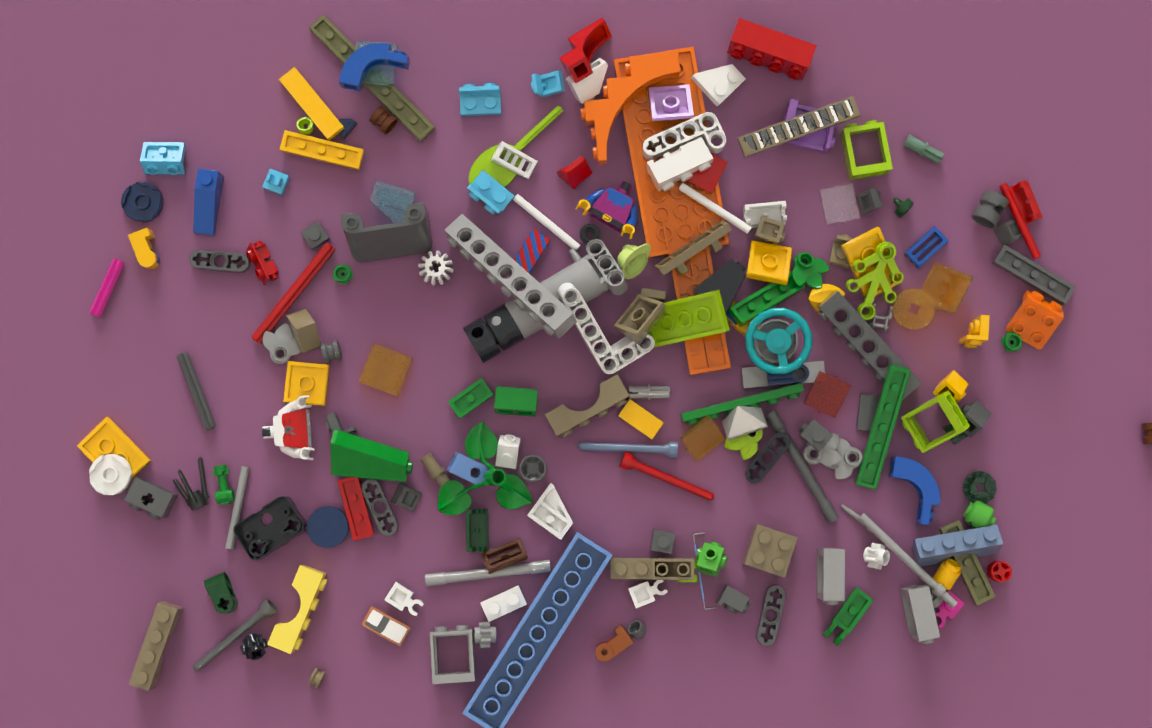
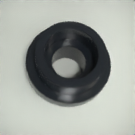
(592, 228)

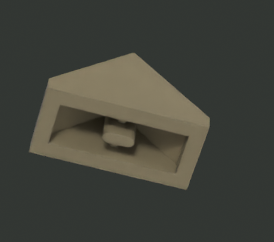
(304, 330)

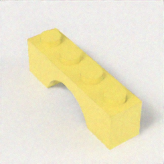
(308, 584)

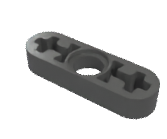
(206, 255)
(379, 490)
(762, 629)

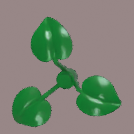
(512, 492)

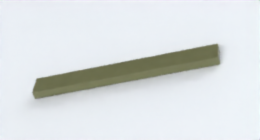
(387, 95)

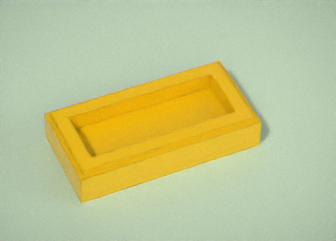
(640, 419)

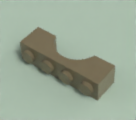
(564, 419)
(149, 662)

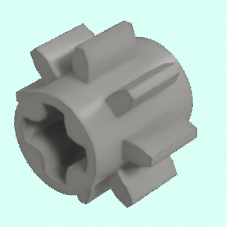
(484, 635)

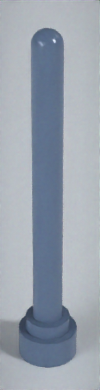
(669, 449)

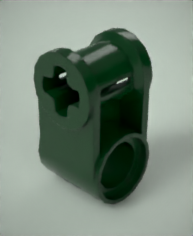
(220, 589)

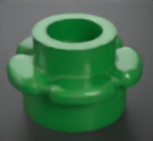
(342, 269)
(1017, 341)

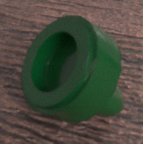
(903, 207)

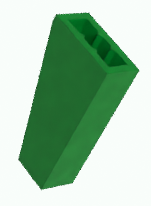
(367, 459)

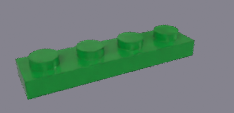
(763, 300)

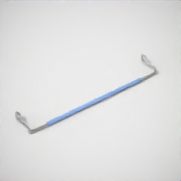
(700, 574)

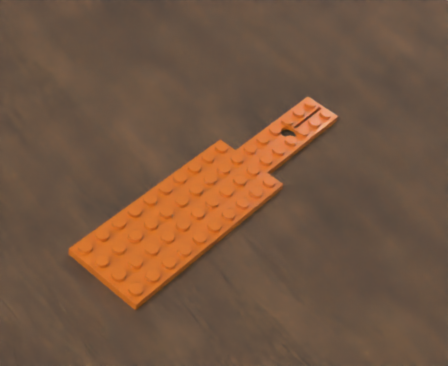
(671, 216)

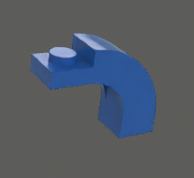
(367, 58)
(922, 481)

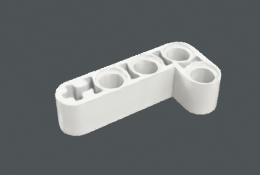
(681, 139)

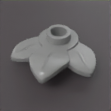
(283, 341)
(827, 455)
(845, 467)

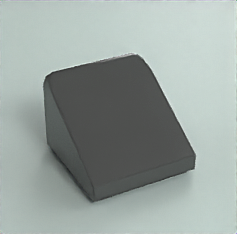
(1008, 232)
(406, 497)

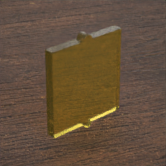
(702, 438)

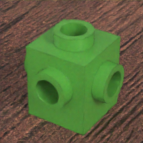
(711, 559)

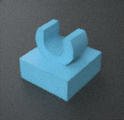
(276, 182)

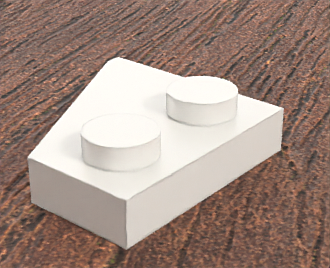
(551, 513)

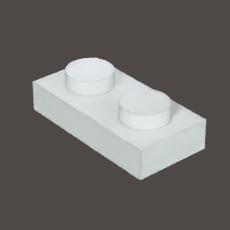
(503, 603)

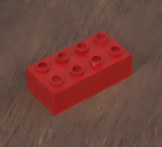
(771, 49)

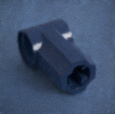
(781, 379)

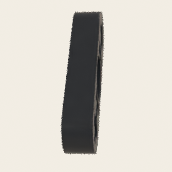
(762, 472)

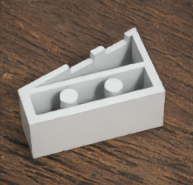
(679, 164)

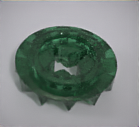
(970, 489)

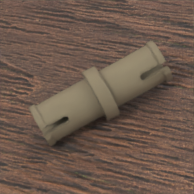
(437, 472)

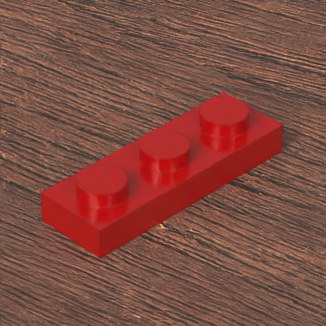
(355, 508)

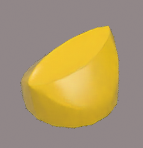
(818, 295)

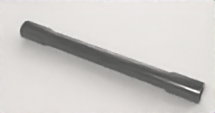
(824, 505)

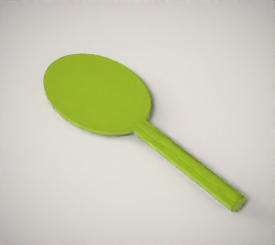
(498, 172)

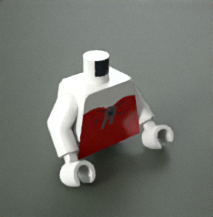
(292, 429)

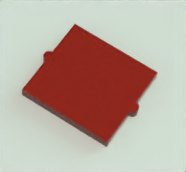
(827, 394)

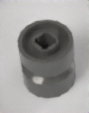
(990, 209)
(533, 468)

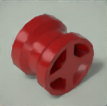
(1003, 570)

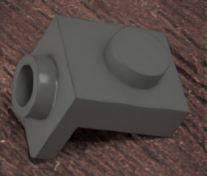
(334, 424)
(815, 434)

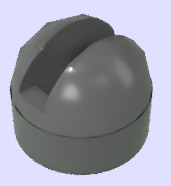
(637, 629)

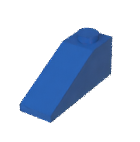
(207, 201)

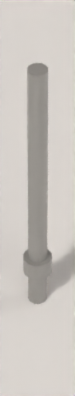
(937, 589)

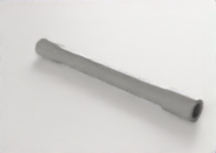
(443, 578)

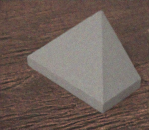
(743, 421)

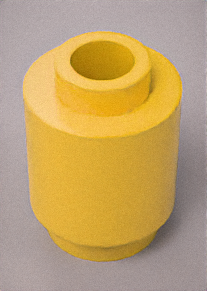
(948, 573)

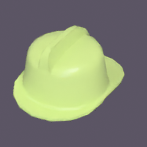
(633, 259)

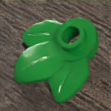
(810, 272)

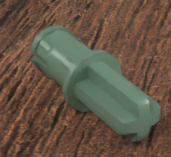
(923, 149)

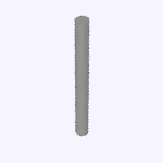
(237, 506)

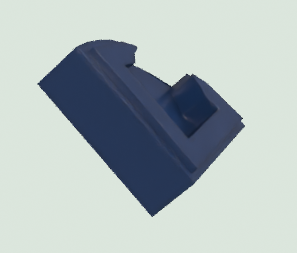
(349, 125)

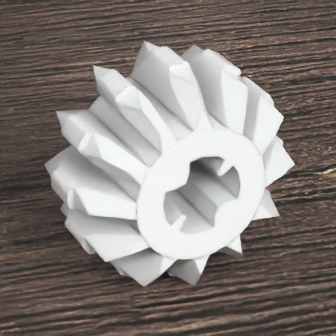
(428, 266)

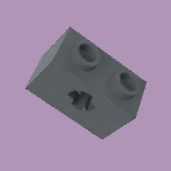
(139, 493)

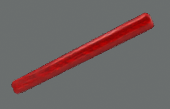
(293, 292)

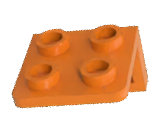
(1036, 319)

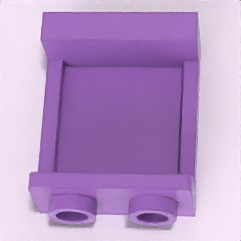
(818, 141)

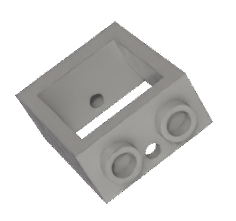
(831, 575)
(919, 613)
(452, 677)

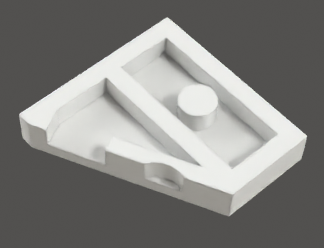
(718, 82)

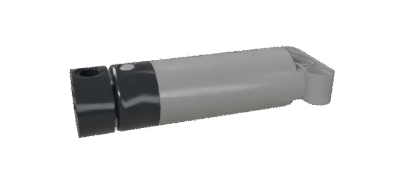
(511, 325)

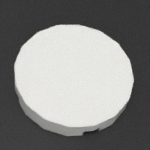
(110, 474)

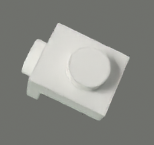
(507, 451)

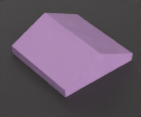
(670, 102)

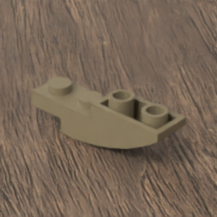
(652, 568)

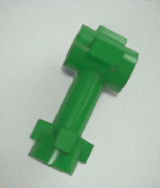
(223, 496)

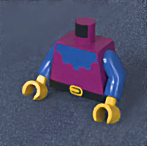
(612, 208)

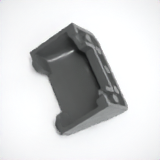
(389, 240)

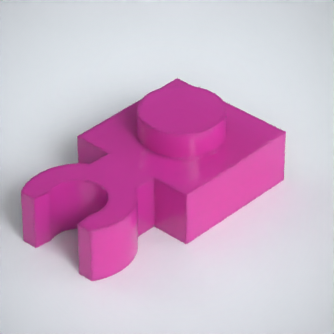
(945, 610)

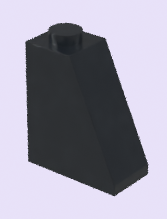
(727, 280)

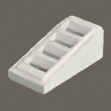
(517, 154)

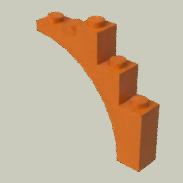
(641, 73)

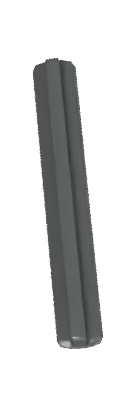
(196, 391)

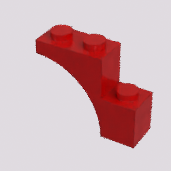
(584, 46)

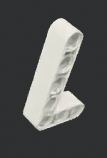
(595, 335)

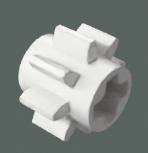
(876, 556)

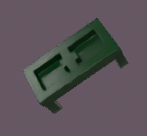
(477, 530)

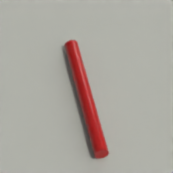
(1020, 221)

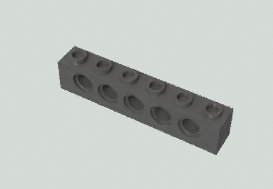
(836, 302)

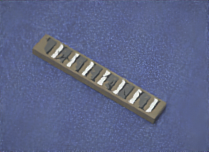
(798, 126)

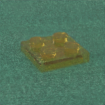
(385, 370)

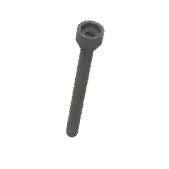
(267, 609)

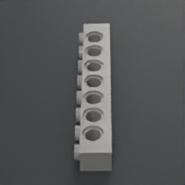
(464, 229)

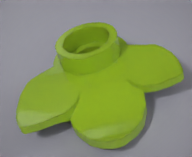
(746, 444)

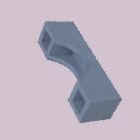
(976, 541)

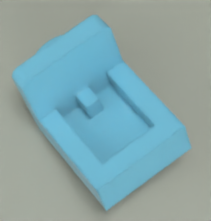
(547, 84)

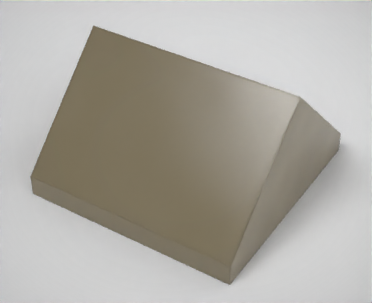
(640, 318)

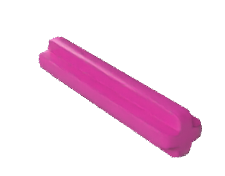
(106, 288)

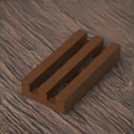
(506, 563)

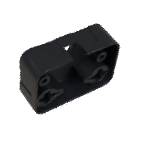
(252, 530)

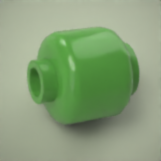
(979, 515)

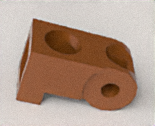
(607, 650)

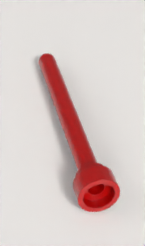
(630, 462)

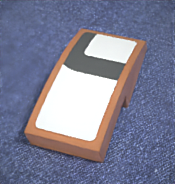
(385, 625)

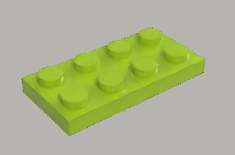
(691, 319)

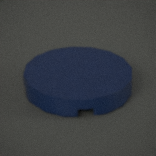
(142, 202)
(327, 527)

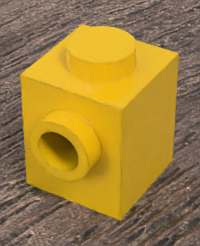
(953, 383)

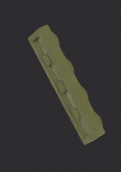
(971, 571)

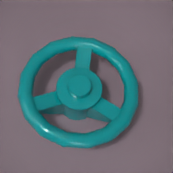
(778, 341)

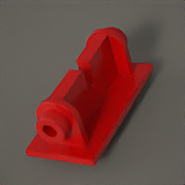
(1026, 201)
(264, 270)

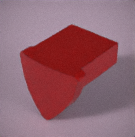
(575, 172)

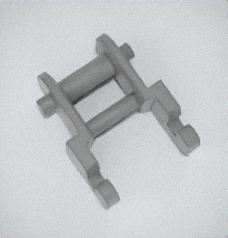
(884, 326)

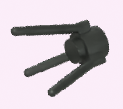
(193, 499)

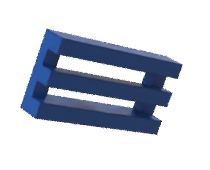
(913, 258)

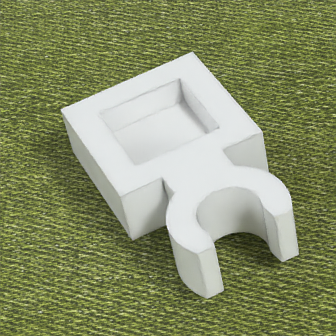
(643, 593)
(401, 596)

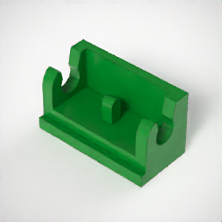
(516, 401)

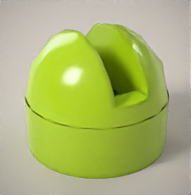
(301, 126)

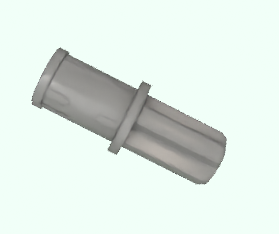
(649, 392)

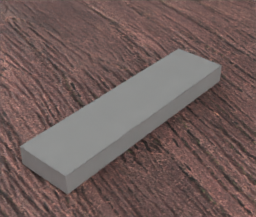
(755, 378)

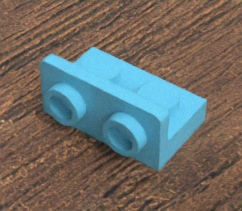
(480, 100)
(163, 158)
(490, 192)

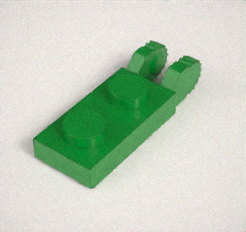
(848, 614)

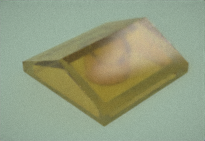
(946, 287)

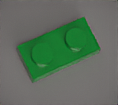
(470, 398)

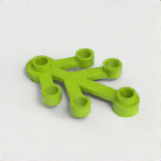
(876, 277)

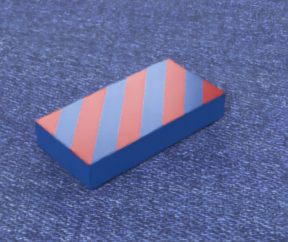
(531, 250)

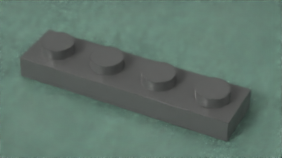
(1034, 274)

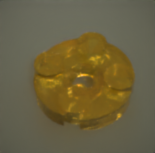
(925, 313)

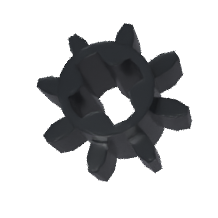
(253, 646)

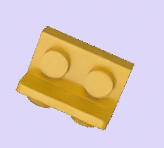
(977, 331)

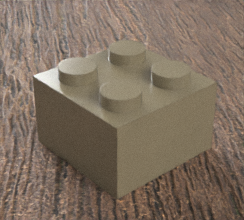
(769, 550)

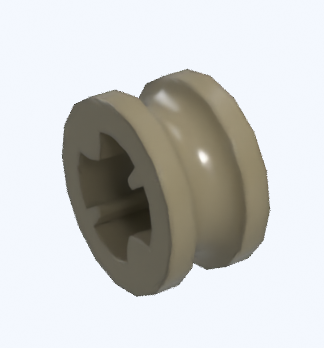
(316, 678)

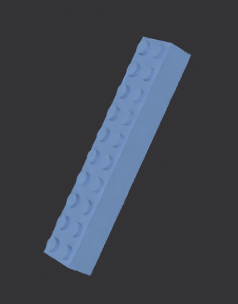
(537, 633)

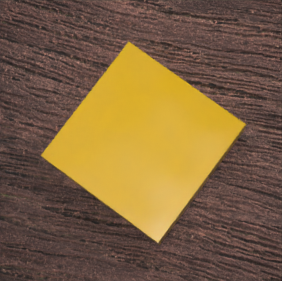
(769, 262)
(306, 380)

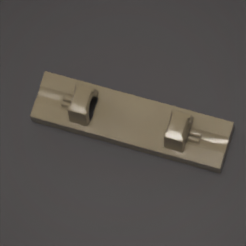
(708, 238)

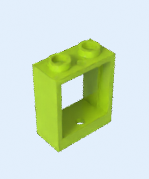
(868, 170)
(952, 412)

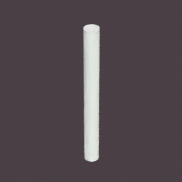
(715, 208)
(546, 222)

